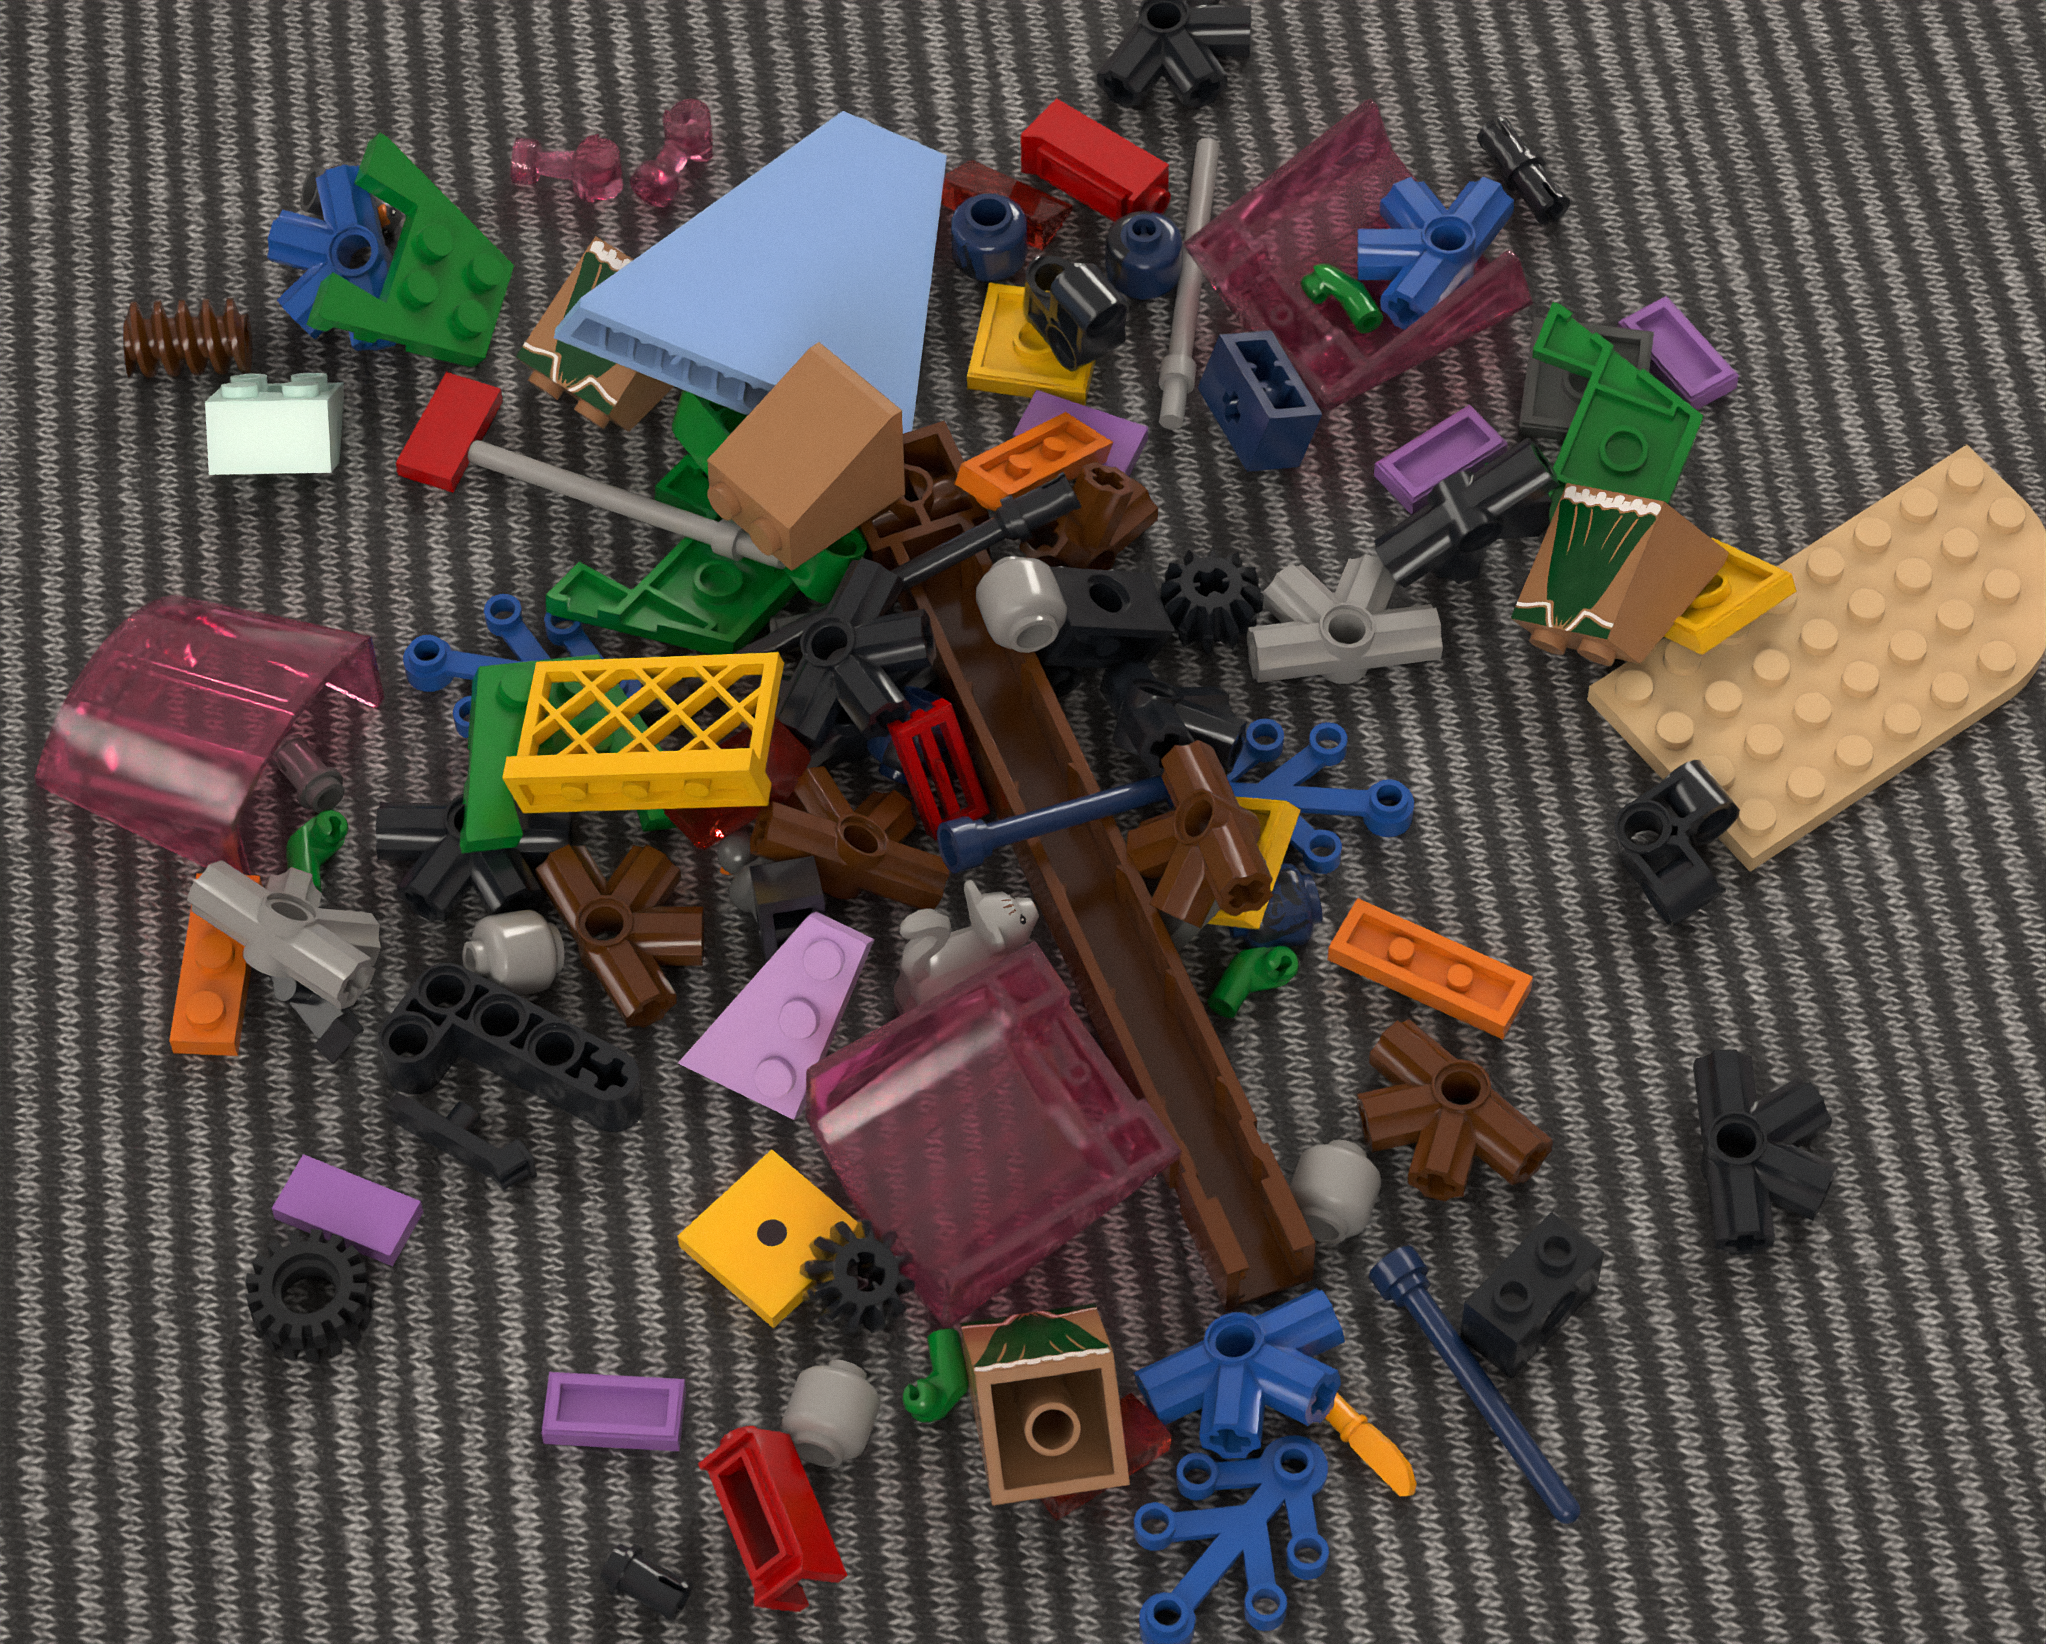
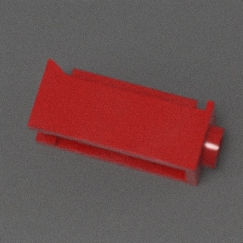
(1093, 163)
(772, 1516)

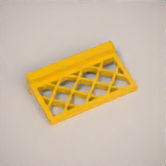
(639, 773)

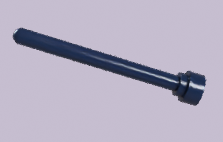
(967, 842)
(1403, 1279)

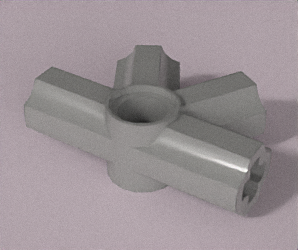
(1320, 622)
(288, 931)

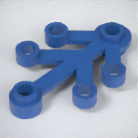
(447, 664)
(1285, 782)
(1236, 1532)

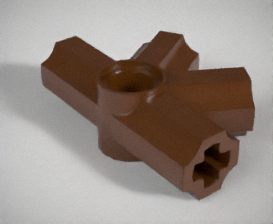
(1111, 517)
(1204, 845)
(851, 847)
(635, 910)
(1445, 1132)

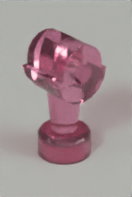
(686, 137)
(592, 168)

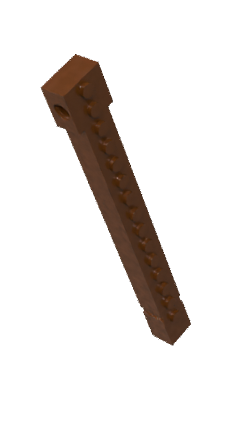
(1096, 899)

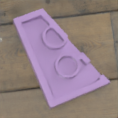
(784, 1016)

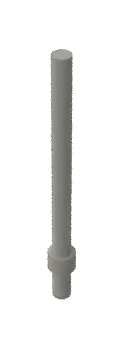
(1178, 368)
(724, 536)

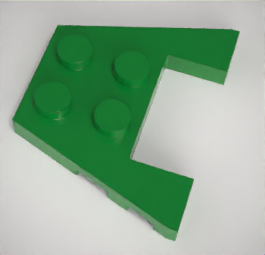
(441, 279)
(1628, 426)
(690, 595)
(495, 732)

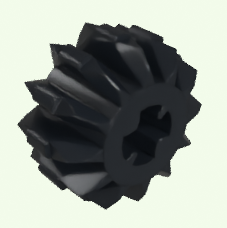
(1211, 599)
(840, 1290)

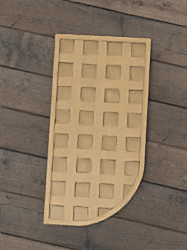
(1882, 655)

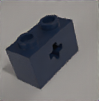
(1259, 400)

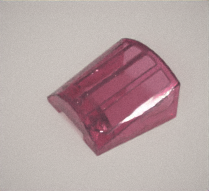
(1312, 216)
(187, 715)
(983, 1131)

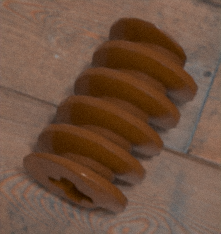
(187, 339)

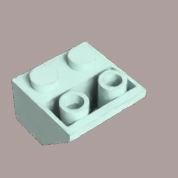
(274, 426)

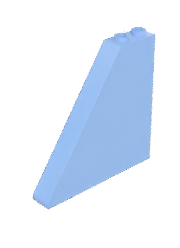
(801, 253)

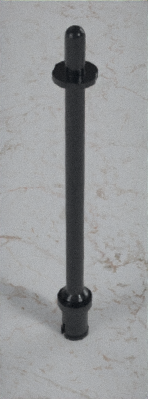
(1011, 521)

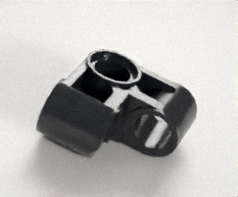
(1080, 314)
(1686, 813)

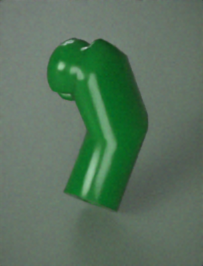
(1350, 292)
(316, 843)
(1252, 972)
(946, 1382)

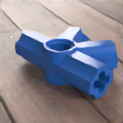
(328, 245)
(1429, 247)
(1248, 1366)

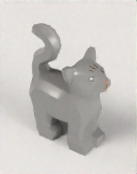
(942, 958)

